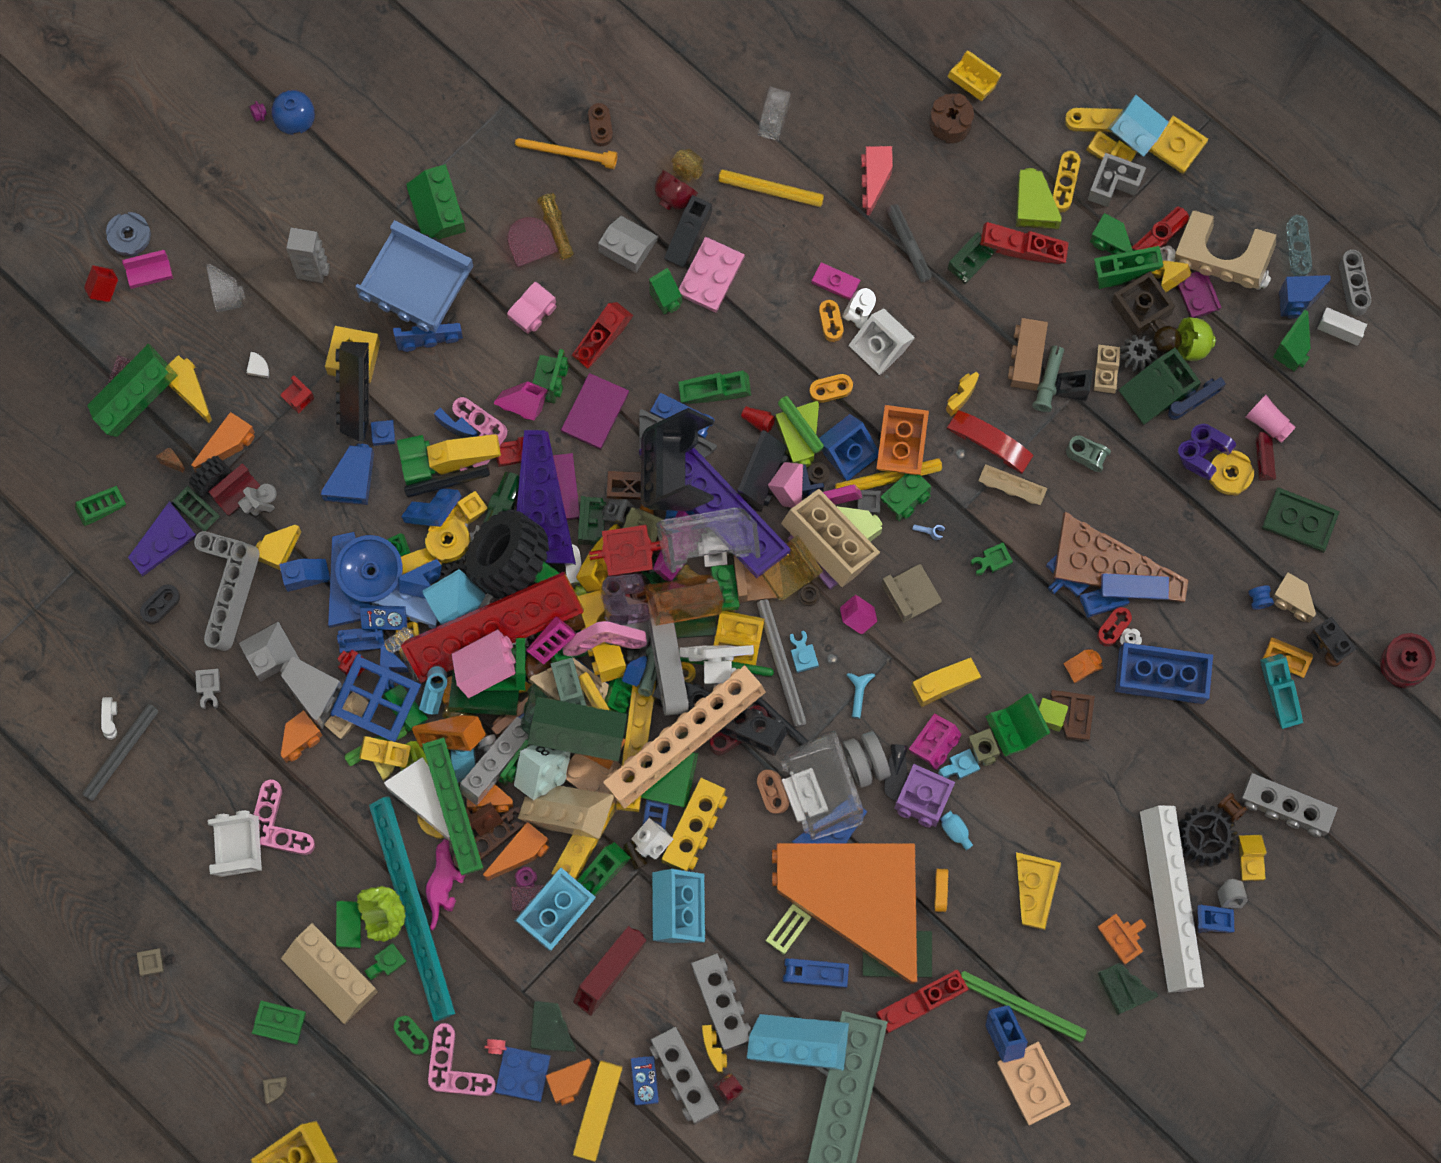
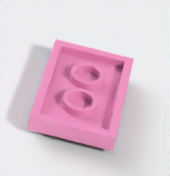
(711, 274)

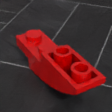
(1024, 245)
(923, 1001)

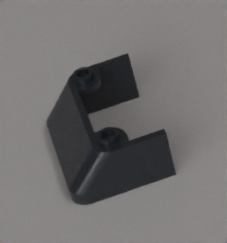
(664, 462)

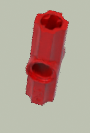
(1169, 226)

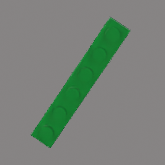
(452, 806)

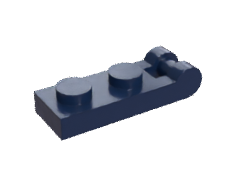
(1195, 399)

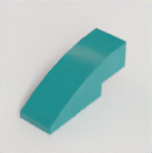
(1282, 690)

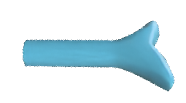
(860, 684)

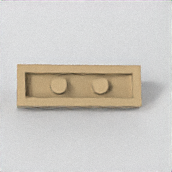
(1012, 485)

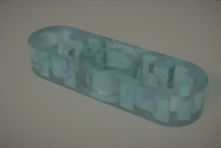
(1293, 253)

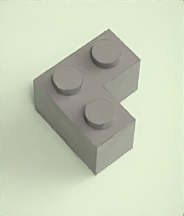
(1115, 174)

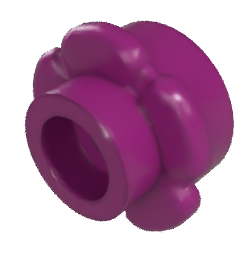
(258, 111)
(521, 873)

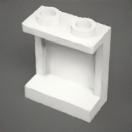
(236, 844)

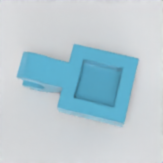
(961, 765)

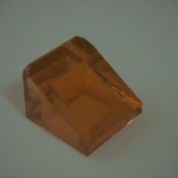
(170, 460)

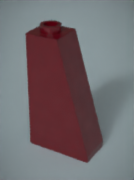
(609, 970)

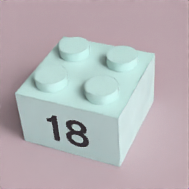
(540, 770)

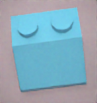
(1138, 125)

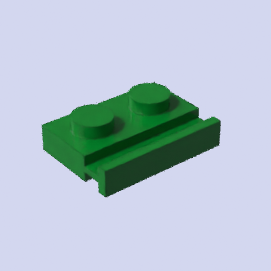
(279, 1022)

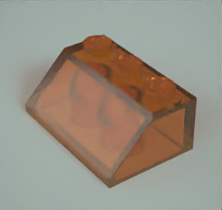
(684, 599)

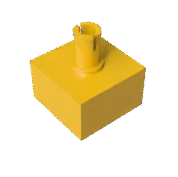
(351, 335)

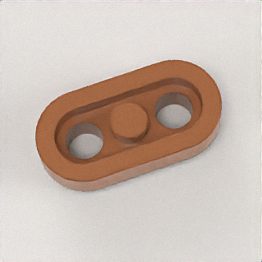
(773, 792)

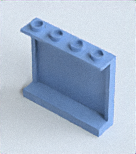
(415, 277)

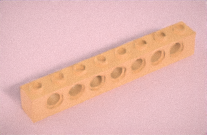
(681, 748)

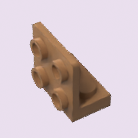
(748, 586)

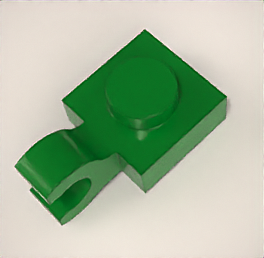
(388, 961)

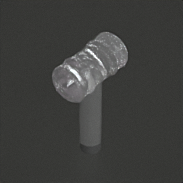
(394, 643)

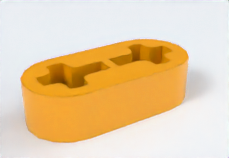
(826, 321)
(941, 890)

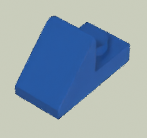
(419, 579)
(391, 662)
(1215, 919)

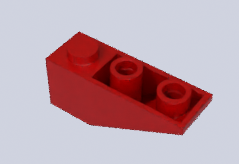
(602, 333)

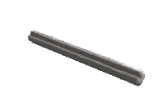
(781, 663)

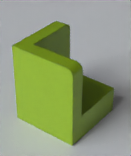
(1053, 713)

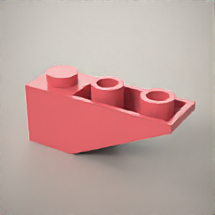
(878, 170)

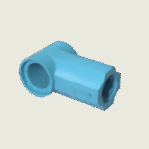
(433, 691)

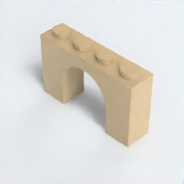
(1246, 269)

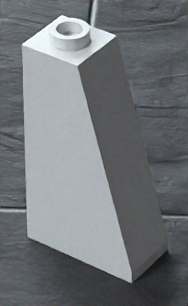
(417, 791)

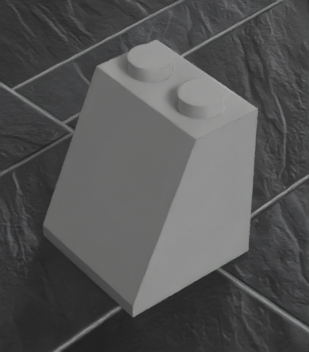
(311, 688)

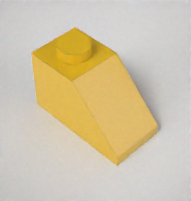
(278, 546)

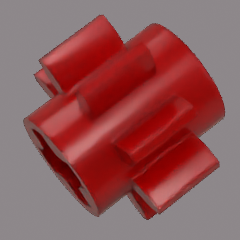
(346, 661)

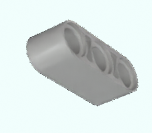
(1356, 273)

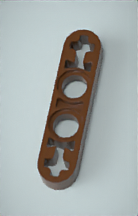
(493, 842)

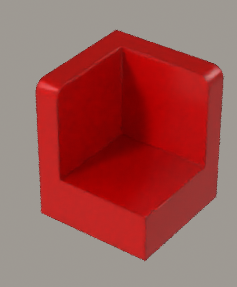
(101, 283)
(297, 395)

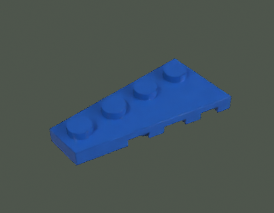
(341, 606)

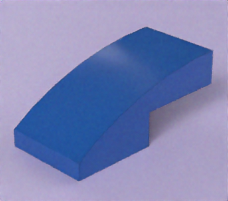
(460, 428)

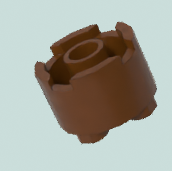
(949, 107)

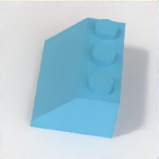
(678, 906)

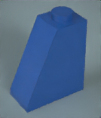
(351, 477)

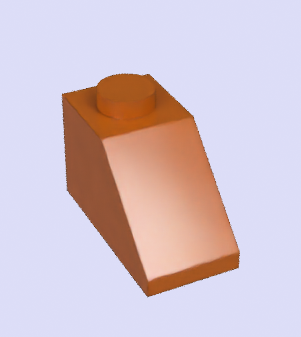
(567, 1082)

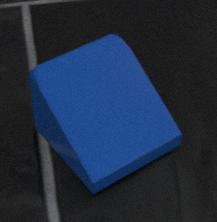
(635, 671)

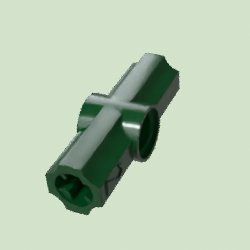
(505, 495)

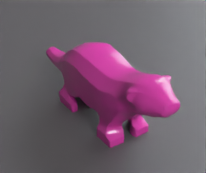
(441, 882)

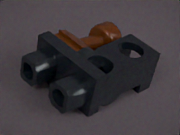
(1333, 639)

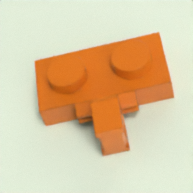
(1122, 937)

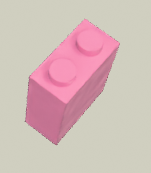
(483, 663)

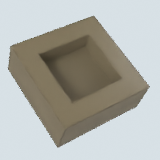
(150, 962)

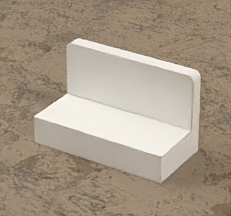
(1342, 326)

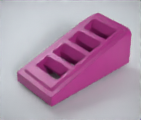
(561, 641)

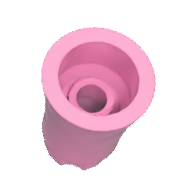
(1271, 419)

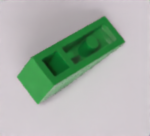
(1126, 266)
(603, 868)

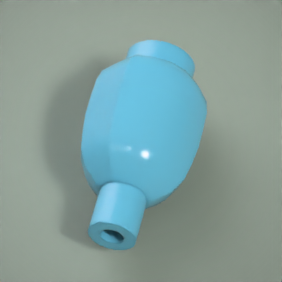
(956, 829)

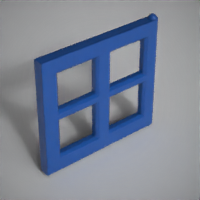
(375, 698)

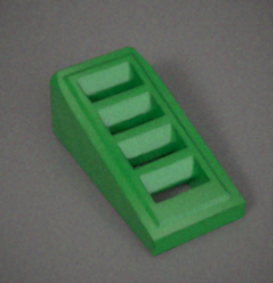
(102, 512)

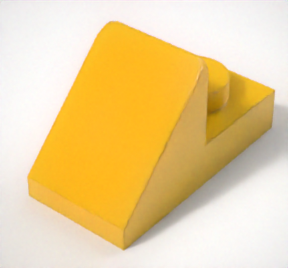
(1172, 273)
(1252, 857)

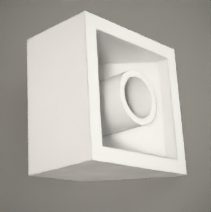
(881, 341)

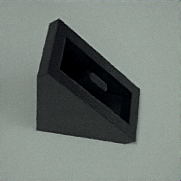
(1074, 384)

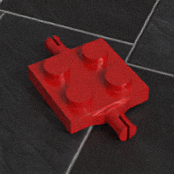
(626, 550)

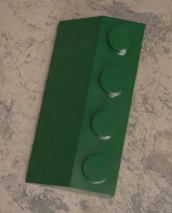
(577, 728)

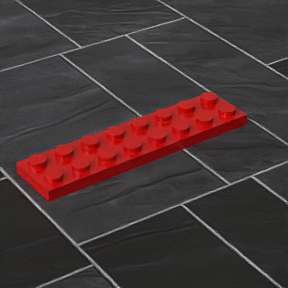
(513, 616)

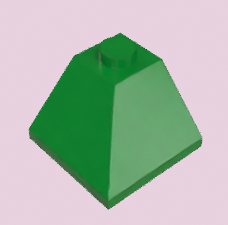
(1296, 344)

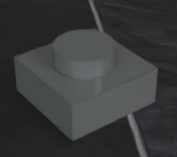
(870, 501)

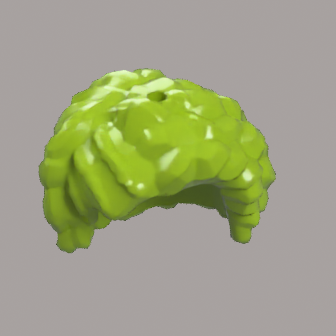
(381, 912)

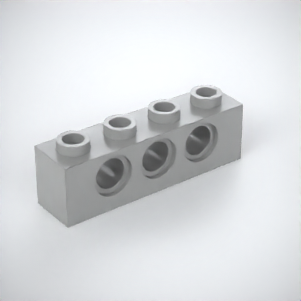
(307, 255)
(491, 765)
(1300, 802)
(714, 966)
(672, 1041)

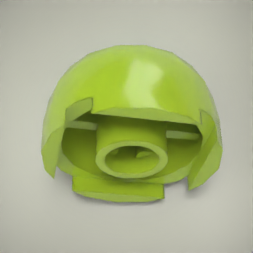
(1196, 339)

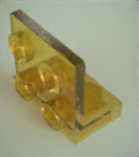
(793, 570)

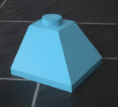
(453, 597)

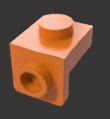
(1083, 665)

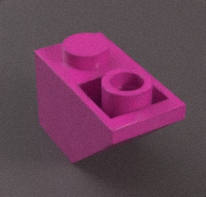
(524, 399)

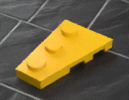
(1036, 886)

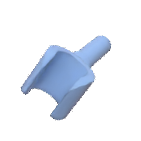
(931, 531)

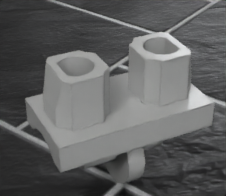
(258, 499)

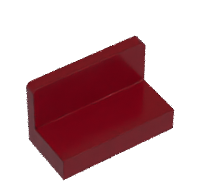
(230, 489)

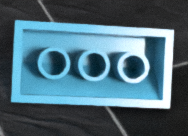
(798, 1042)

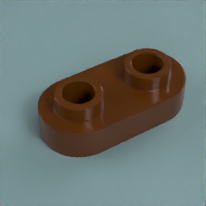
(600, 123)

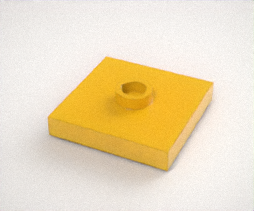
(1178, 145)

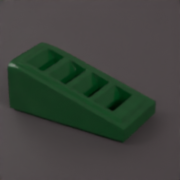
(201, 503)

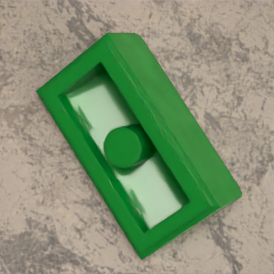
(348, 925)

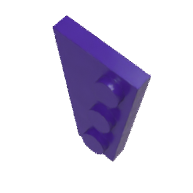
(162, 540)

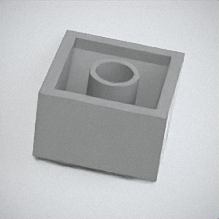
(627, 243)

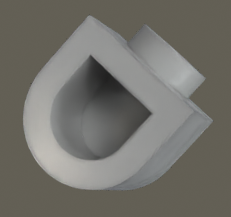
(1232, 894)

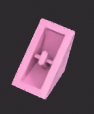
(788, 484)

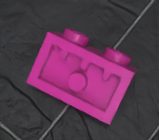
(936, 741)

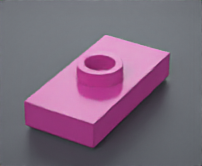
(835, 281)

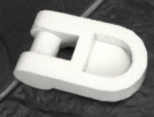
(864, 302)
(109, 709)

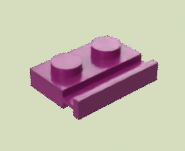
(1198, 295)

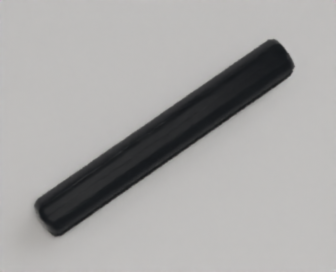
(447, 481)

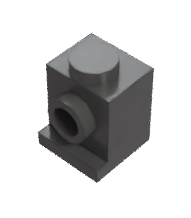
(615, 510)

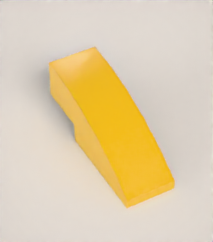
(594, 572)

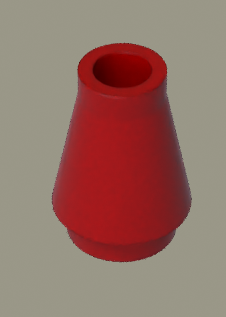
(758, 418)

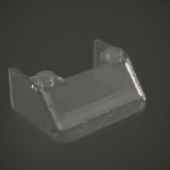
(707, 535)

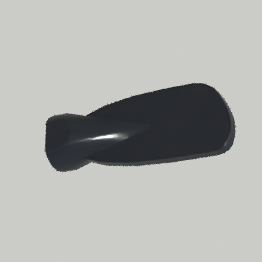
(898, 771)

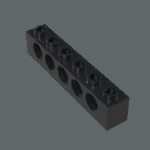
(766, 741)

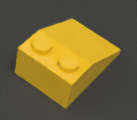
(301, 1145)

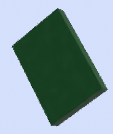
(1300, 519)
(484, 702)
(873, 968)

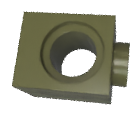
(983, 737)

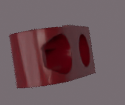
(728, 1088)

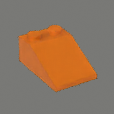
(902, 440)

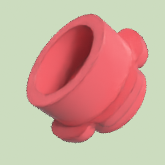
(495, 1046)

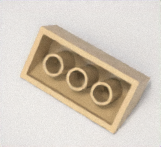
(830, 537)
(568, 811)
(328, 973)

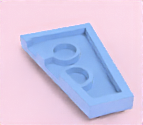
(416, 608)

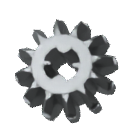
(1129, 353)

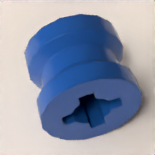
(1261, 597)

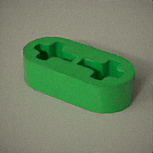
(416, 1031)

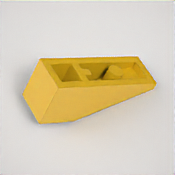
(188, 386)
(462, 452)
(944, 681)

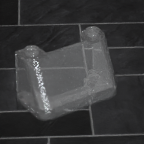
(823, 786)

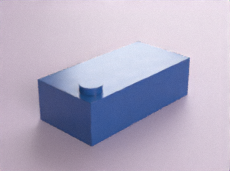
(1164, 673)

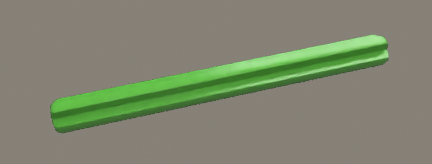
(1024, 1007)

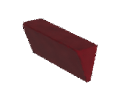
(1265, 457)

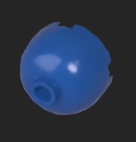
(293, 112)

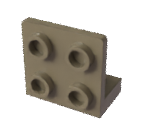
(911, 593)

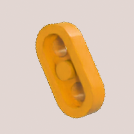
(830, 388)

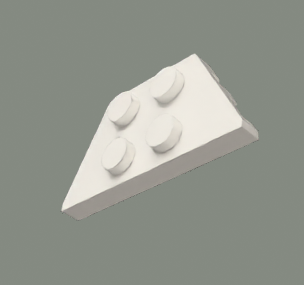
(715, 653)

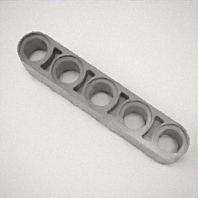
(668, 668)

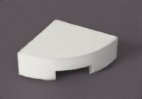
(257, 366)

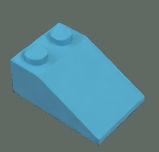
(554, 909)

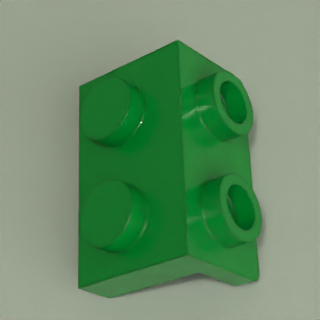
(906, 495)

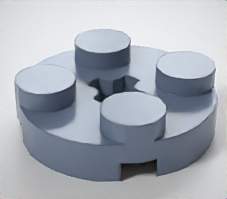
(127, 222)

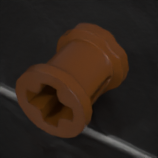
(1232, 807)

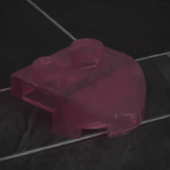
(530, 240)

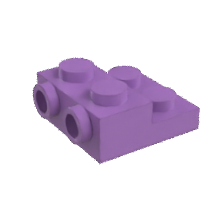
(924, 796)

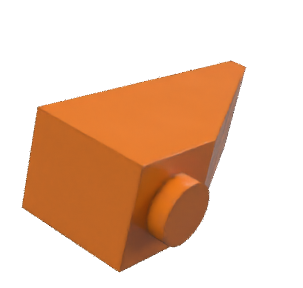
(227, 440)
(459, 732)
(522, 850)

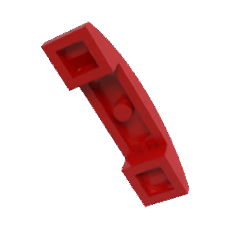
(991, 439)

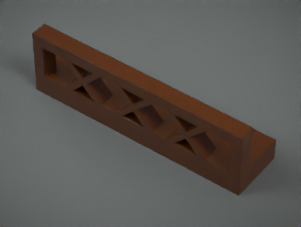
(625, 480)

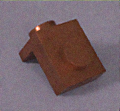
(484, 819)

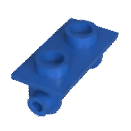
(360, 639)

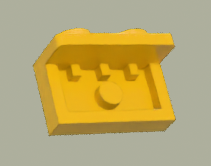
(975, 76)

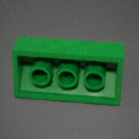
(131, 391)

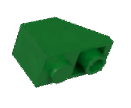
(1111, 236)

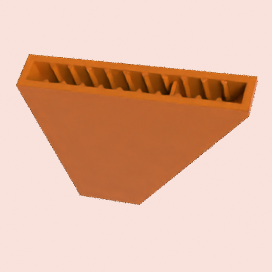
(858, 893)

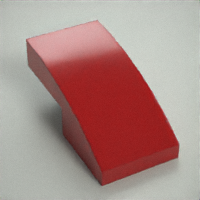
(510, 452)

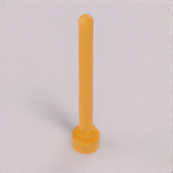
(607, 158)

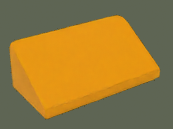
(1297, 659)

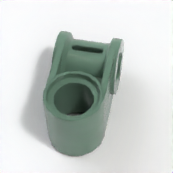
(1089, 453)

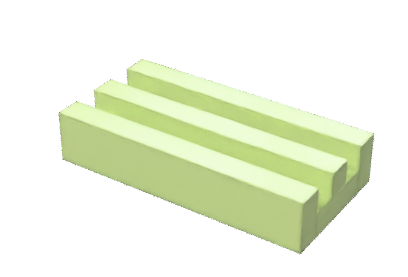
(777, 945)

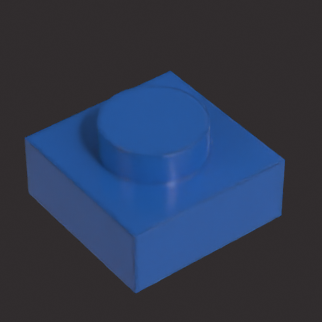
(383, 432)

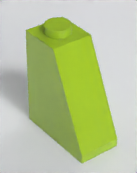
(1035, 202)
(797, 448)

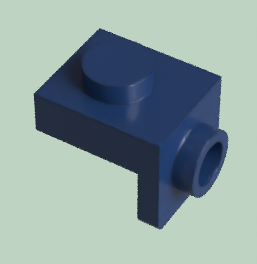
(808, 489)

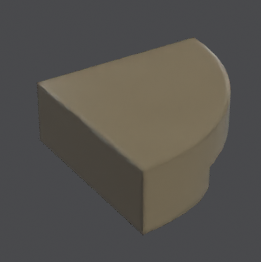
(274, 1089)

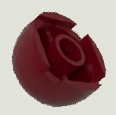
(673, 191)

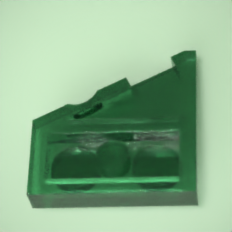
(1124, 989)
(549, 1028)

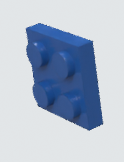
(523, 1074)

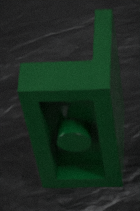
(696, 627)

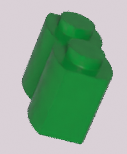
(415, 459)

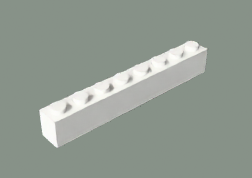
(1171, 899)

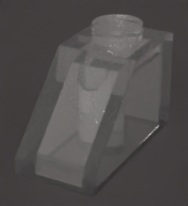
(774, 113)
(224, 289)

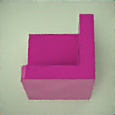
(858, 614)

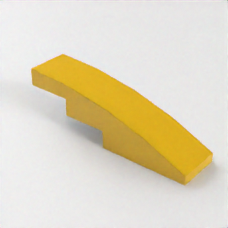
(597, 1110)

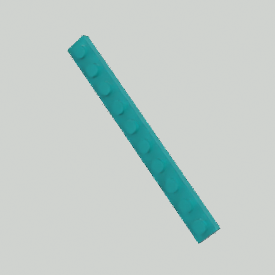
(415, 919)

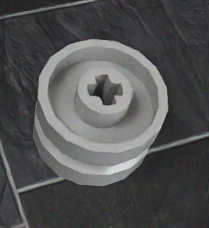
(865, 759)

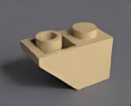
(1295, 596)

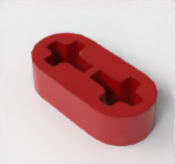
(1110, 623)

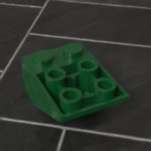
(1159, 386)

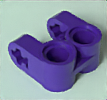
(1198, 447)

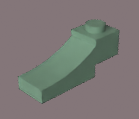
(568, 681)

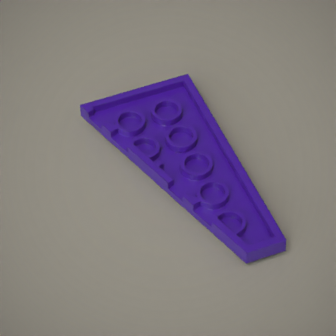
(541, 496)

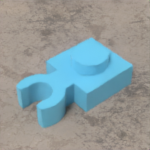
(803, 656)

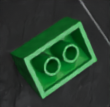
(436, 203)

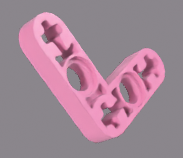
(485, 428)
(605, 632)
(272, 831)
(451, 1076)

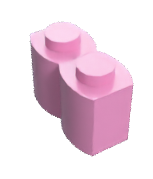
(532, 308)

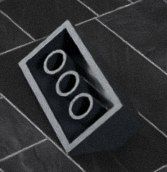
(354, 389)

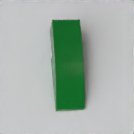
(715, 387)

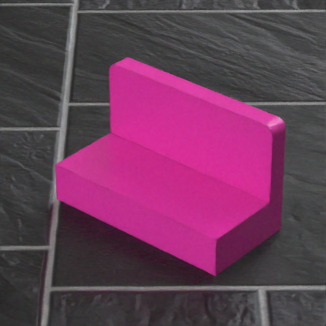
(147, 269)

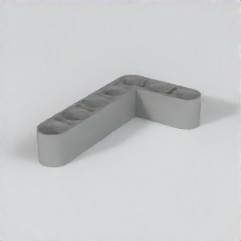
(229, 585)

